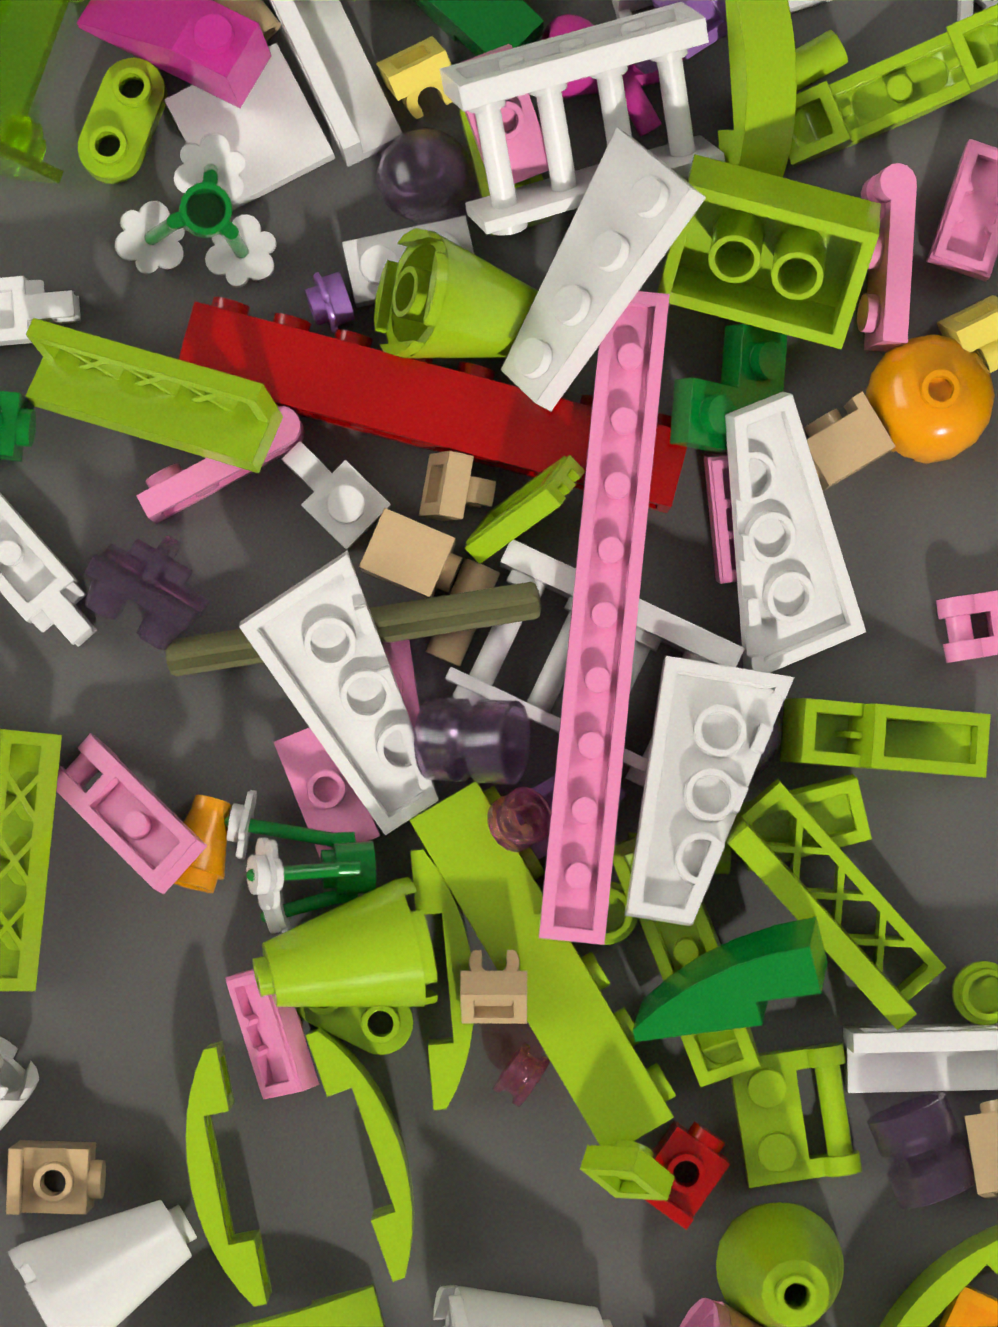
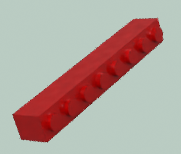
(406, 398)

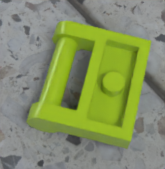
(773, 1119)

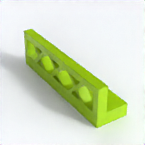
(152, 396)
(26, 822)
(803, 904)

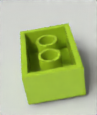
(772, 252)

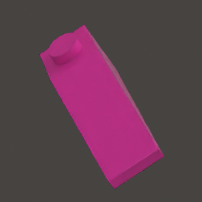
(187, 39)

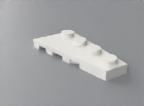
(607, 254)
(786, 549)
(339, 678)
(699, 768)

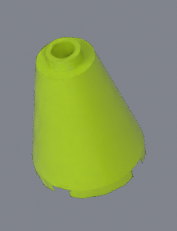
(448, 302)
(353, 956)
(780, 1265)

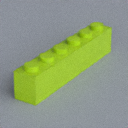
(564, 995)

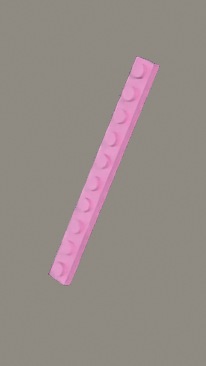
(603, 624)

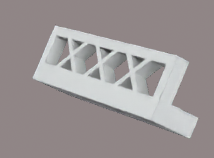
(338, 76)
(921, 1058)

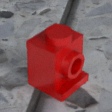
(702, 1149)

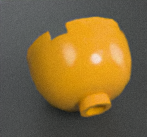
(931, 397)

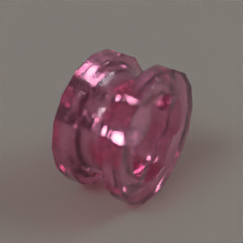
(507, 829)
(521, 1074)

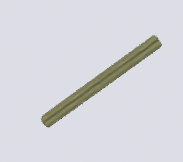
(392, 621)

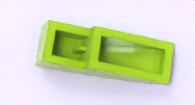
(885, 737)

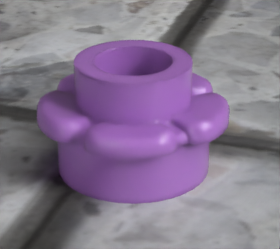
(329, 301)

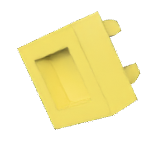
(415, 70)
(976, 330)

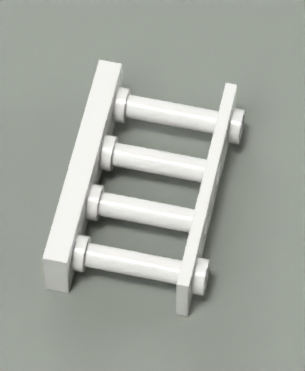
(543, 72)
(652, 628)

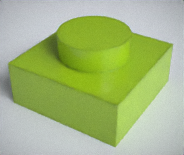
(627, 1171)

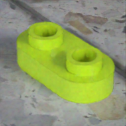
(123, 118)
(353, 1026)

